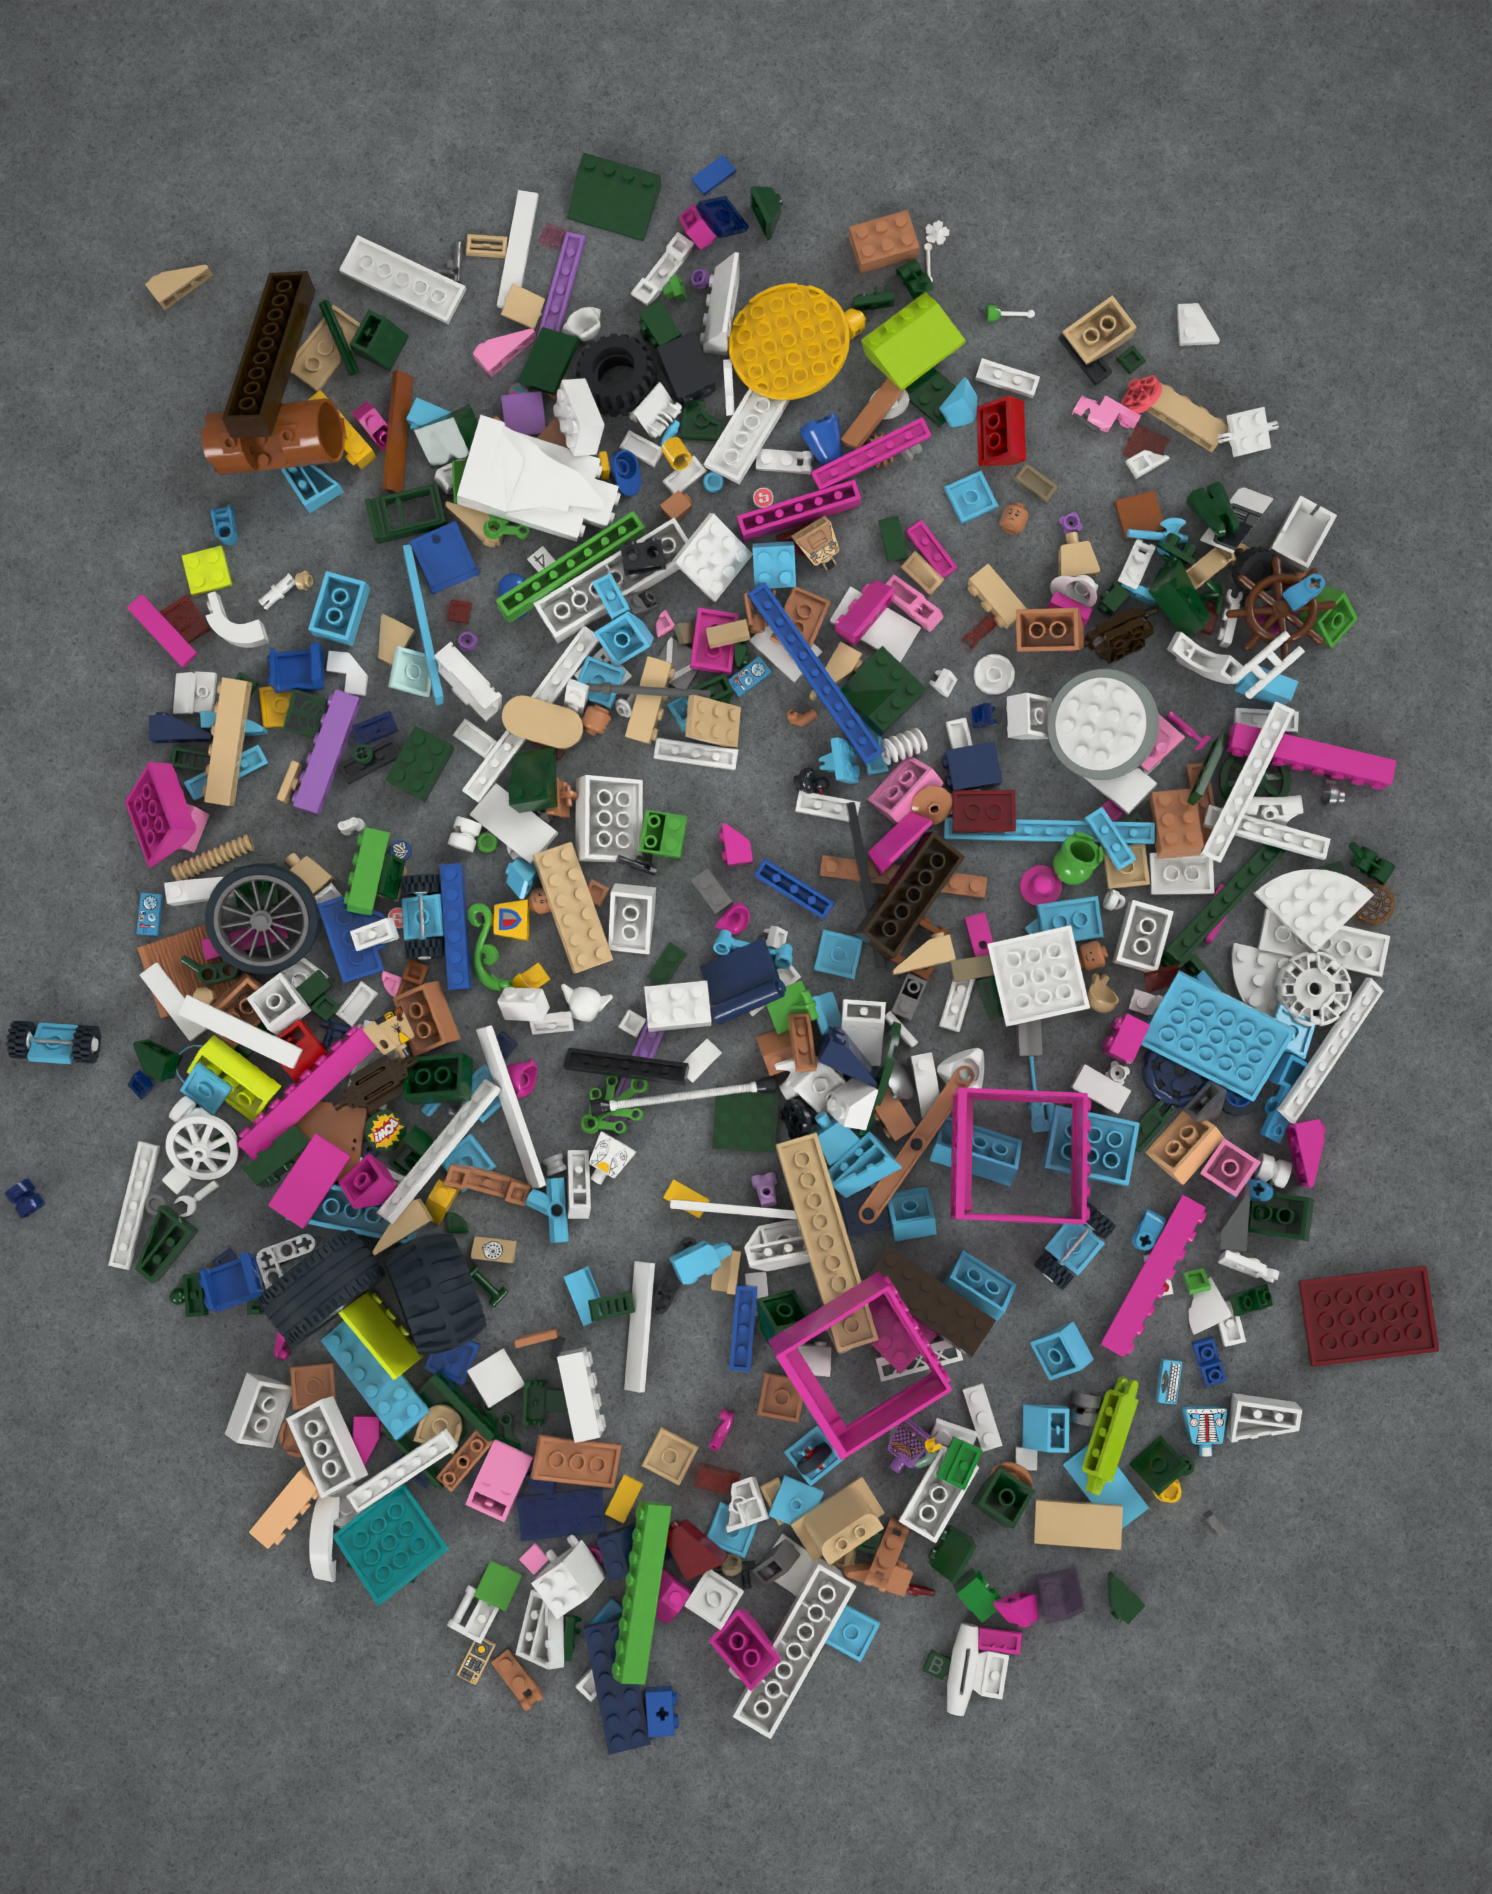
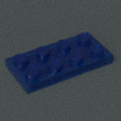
(561, 1514)

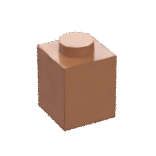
(677, 506)

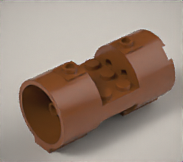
(302, 436)

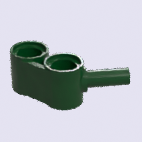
(914, 278)
(1366, 861)
(218, 970)

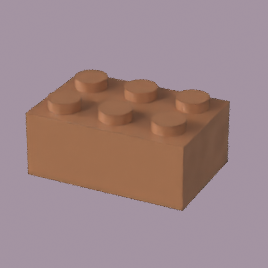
(883, 241)
(1175, 824)

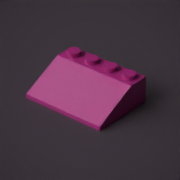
(159, 812)

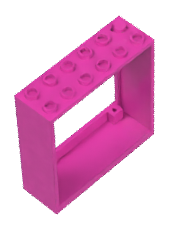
(962, 1153)
(886, 1415)

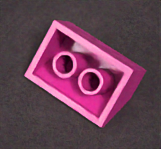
(864, 612)

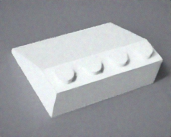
(721, 306)
(608, 818)

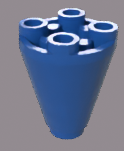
(823, 438)

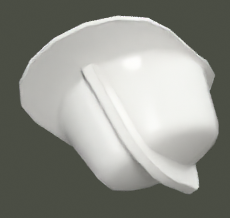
(1079, 588)

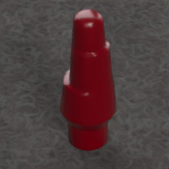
(915, 1589)

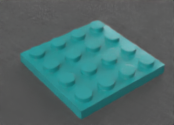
(390, 1543)

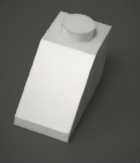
(701, 1059)

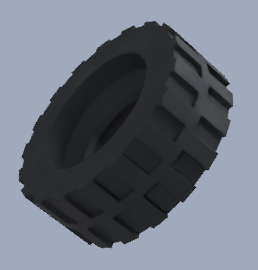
(1246, 559)

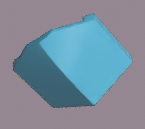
(961, 405)

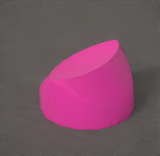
(734, 919)

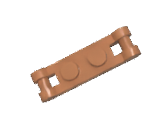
(887, 1555)

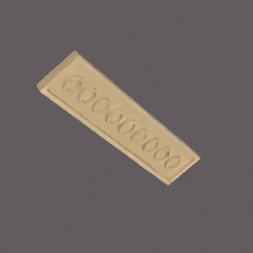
(824, 1235)

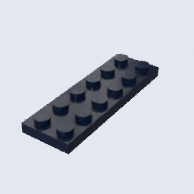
(619, 1703)

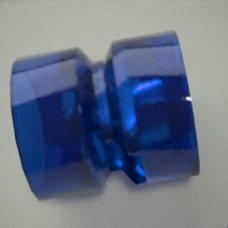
(22, 1191)

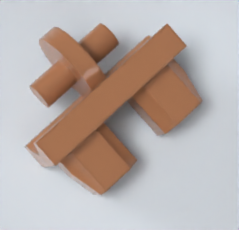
(564, 800)

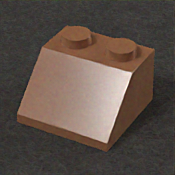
(775, 1049)

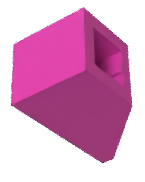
(372, 424)
(736, 845)

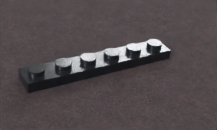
(626, 1066)

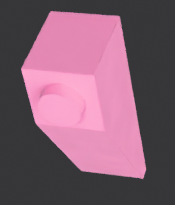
(501, 350)

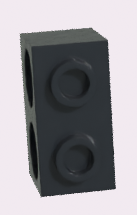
(643, 563)

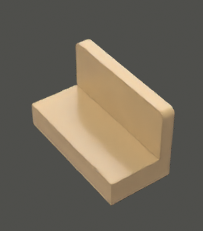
(726, 1275)

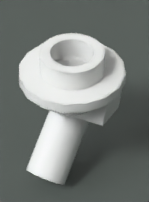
(625, 707)

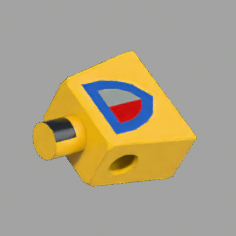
(511, 920)

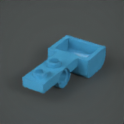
(1285, 1075)

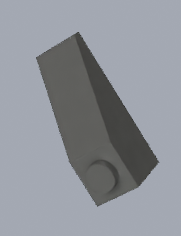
(1234, 1223)

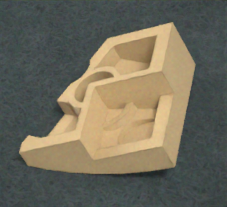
(392, 635)

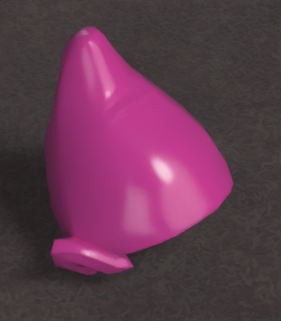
(518, 1073)

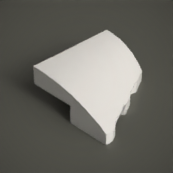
(746, 1505)

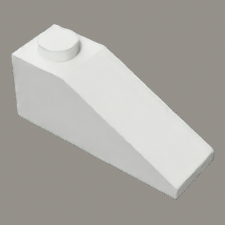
(191, 890)
(925, 1080)
(578, 1184)

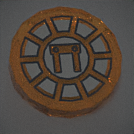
(1378, 907)

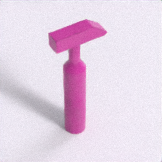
(1187, 729)

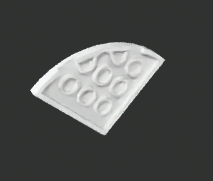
(1313, 903)
(1256, 976)

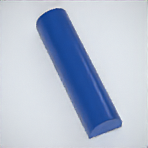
(794, 888)

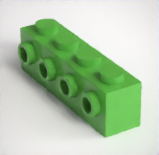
(367, 871)

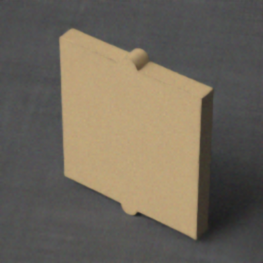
(523, 306)

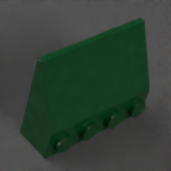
(614, 196)

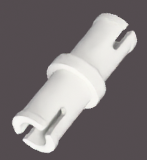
(277, 591)

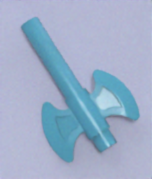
(1171, 525)

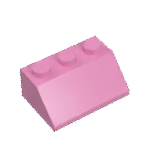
(897, 791)

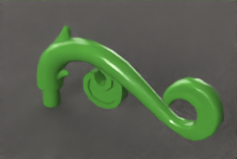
(491, 952)

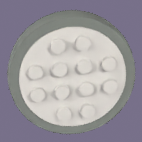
(1103, 724)

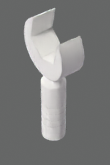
(197, 1197)

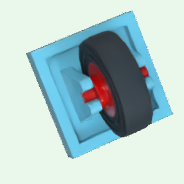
(813, 1455)

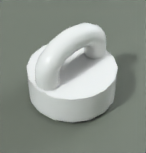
(1111, 900)

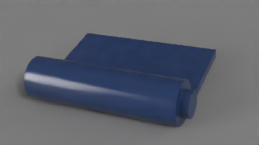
(742, 981)

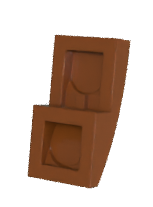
(413, 976)

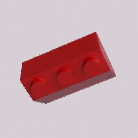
(1001, 432)

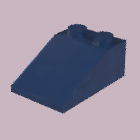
(842, 1054)
(615, 1551)

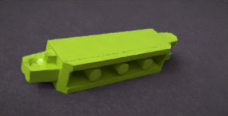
(1110, 1434)

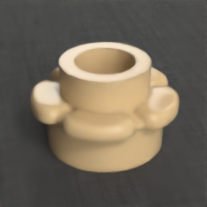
(303, 581)

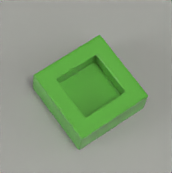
(1196, 1281)

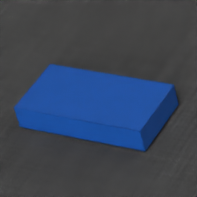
(713, 175)

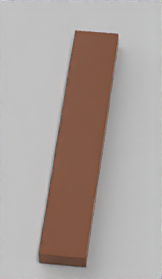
(397, 432)

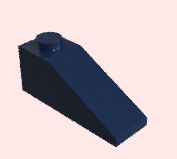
(168, 729)

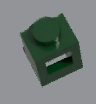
(1113, 599)

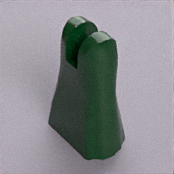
(1214, 508)

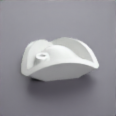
(973, 1058)

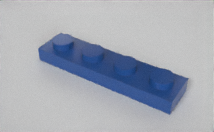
(743, 1327)

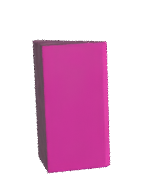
(898, 841)

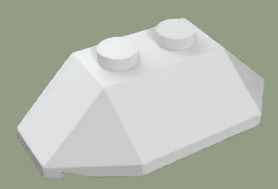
(776, 1246)

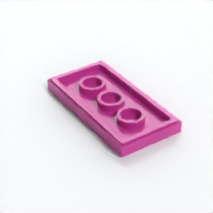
(309, 1181)

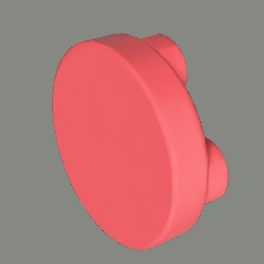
(1142, 394)

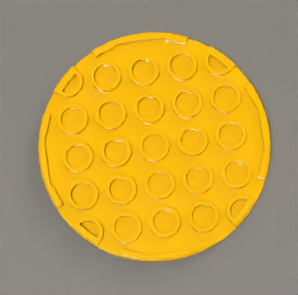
(789, 341)

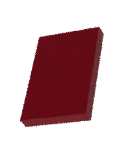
(983, 811)

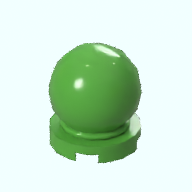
(1077, 859)

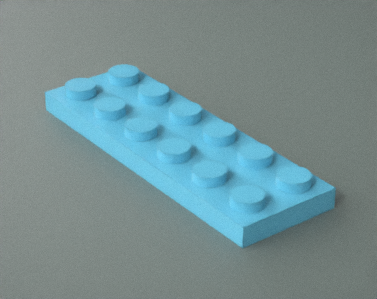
(390, 1399)

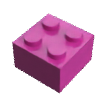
(1125, 1038)

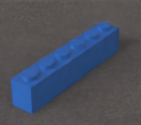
(455, 927)

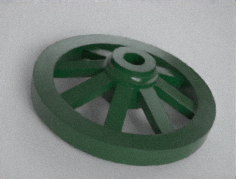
(1284, 775)

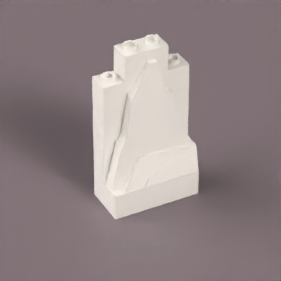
(534, 482)

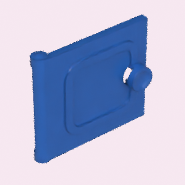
(444, 557)

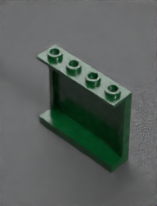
(442, 1391)

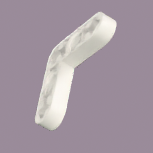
(278, 1257)

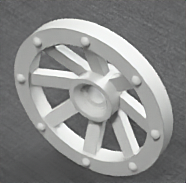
(202, 1144)

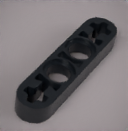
(669, 1274)

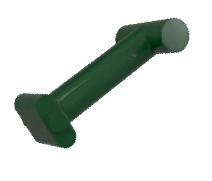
(497, 1295)

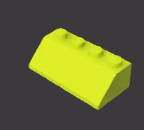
(251, 1086)

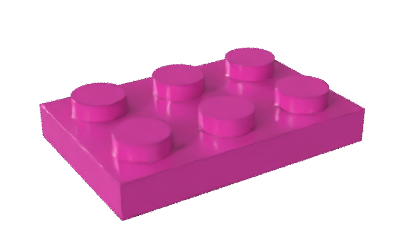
(714, 659)

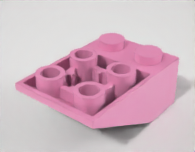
(499, 1480)

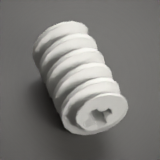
(902, 744)

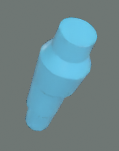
(671, 431)

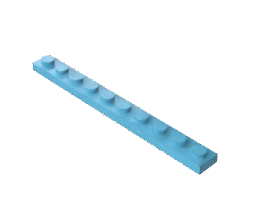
(1056, 831)

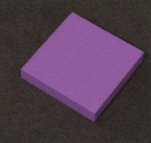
(524, 412)

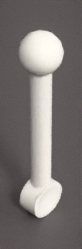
(927, 247)

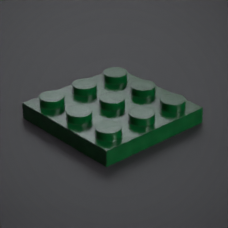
(746, 1121)

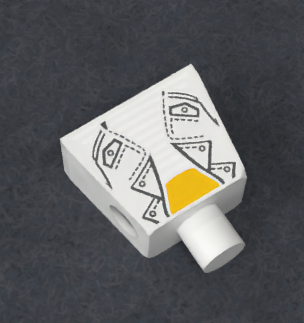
(609, 1157)

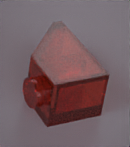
(715, 1478)

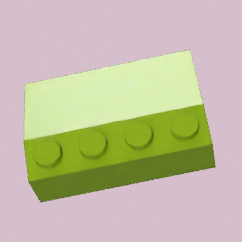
(912, 341)

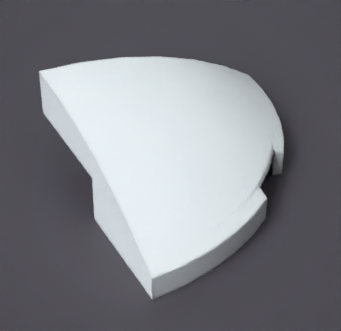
(1207, 1309)

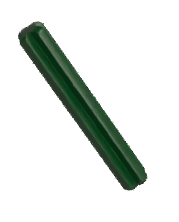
(338, 337)

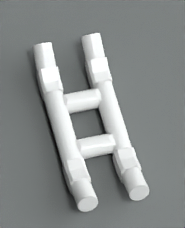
(1267, 652)

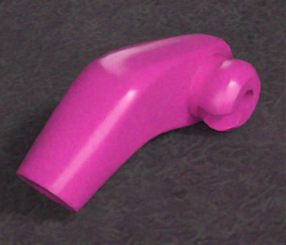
(279, 1349)
(722, 1429)

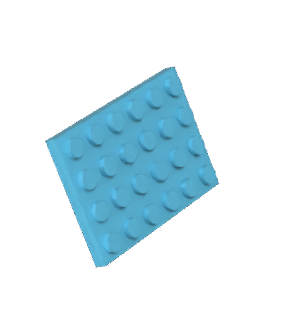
(1217, 1036)

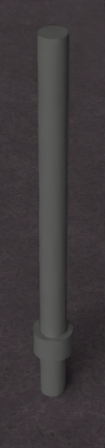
(607, 688)

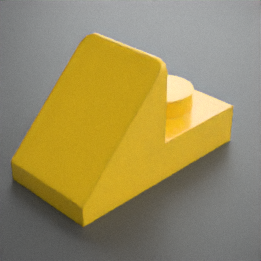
(532, 978)

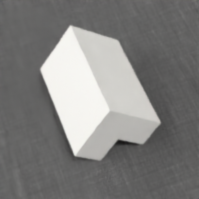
(1100, 1088)

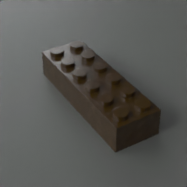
(909, 895)
(935, 1303)

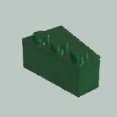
(1179, 598)
(278, 1158)
(165, 1243)

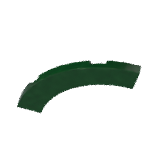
(885, 1070)

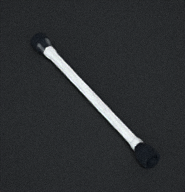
(601, 1106)

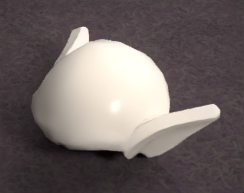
(583, 324)
(584, 1002)

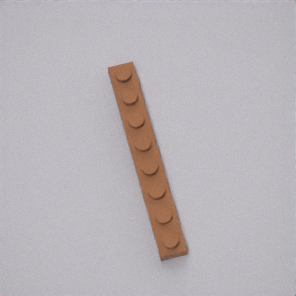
(847, 870)

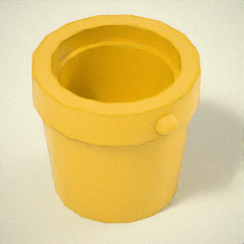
(1170, 1494)

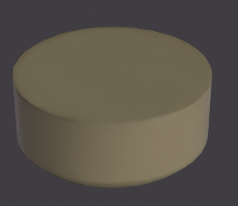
(732, 1565)

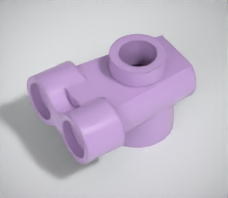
(765, 1185)

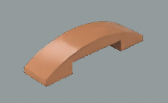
(488, 1182)

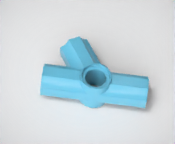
(544, 1202)

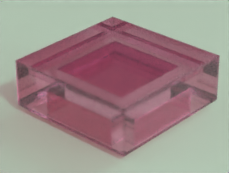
(552, 236)

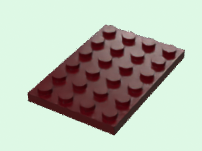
(1368, 1315)

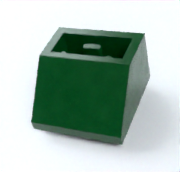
(378, 340)

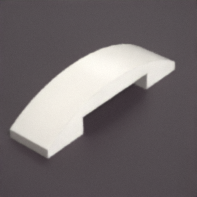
(668, 265)
(321, 1538)

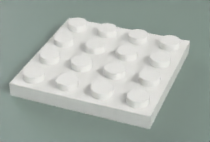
(1038, 976)

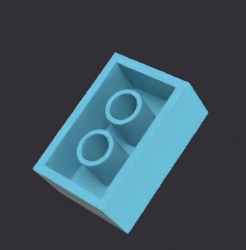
(339, 608)

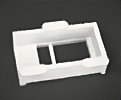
(468, 682)

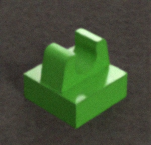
(675, 289)

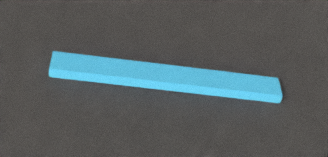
(423, 624)

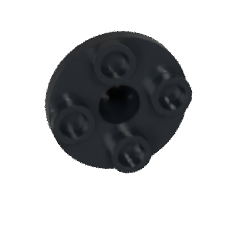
(798, 1118)

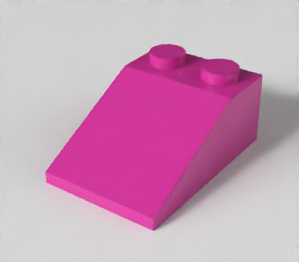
(1306, 1147)
(746, 1648)

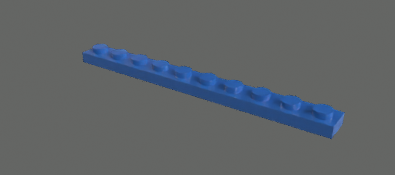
(815, 673)

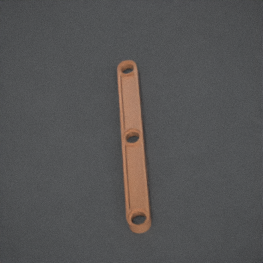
(907, 1156)

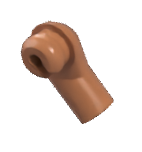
(801, 719)

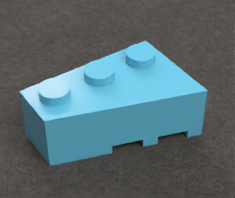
(312, 486)

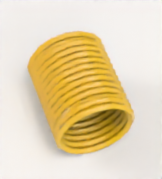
(676, 453)

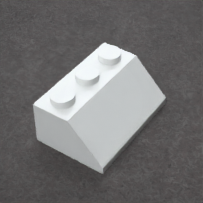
(259, 1411)

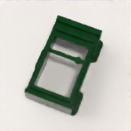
(380, 520)

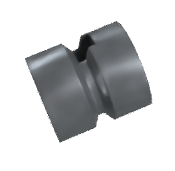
(1081, 1401)

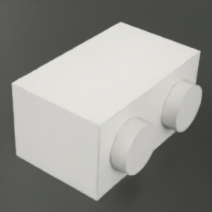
(523, 1004)

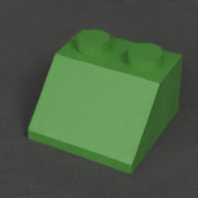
(1334, 622)

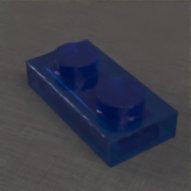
(375, 728)

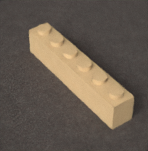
(227, 741)

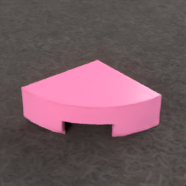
(664, 624)
(391, 983)

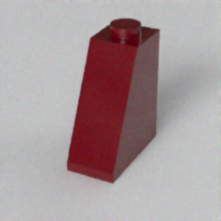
(693, 1549)

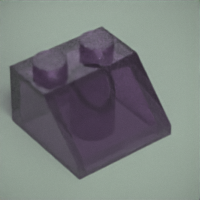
(1059, 1595)

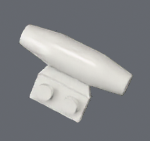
(973, 1671)

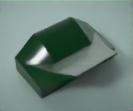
(720, 688)

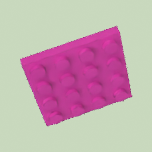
(893, 1338)

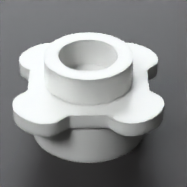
(1123, 1072)

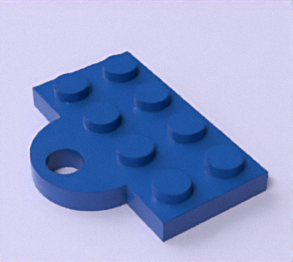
(338, 924)

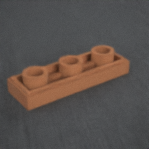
(455, 1469)

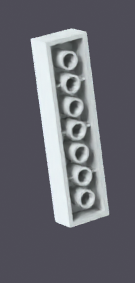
(579, 604)
(798, 1645)

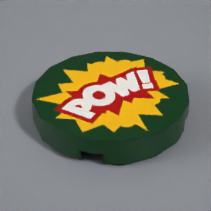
(384, 1130)

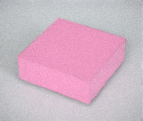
(534, 1558)

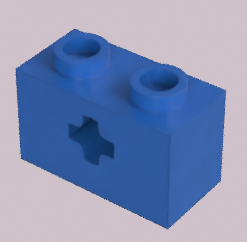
(659, 1724)

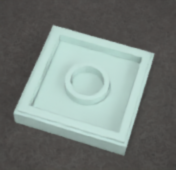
(410, 672)

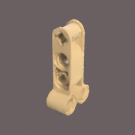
(1211, 564)

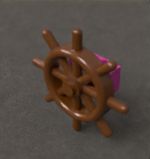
(1270, 621)

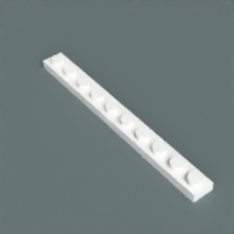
(547, 691)

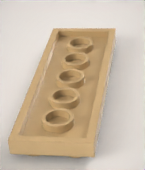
(572, 907)

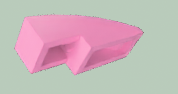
(915, 604)

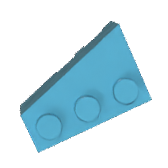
(862, 1166)

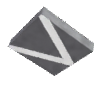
(680, 657)

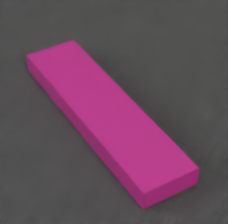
(162, 630)
(246, 942)

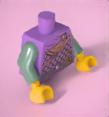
(911, 1446)

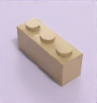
(995, 596)

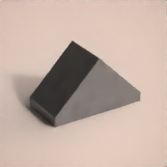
(1206, 1103)

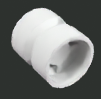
(464, 834)
(186, 1107)
(1275, 1171)

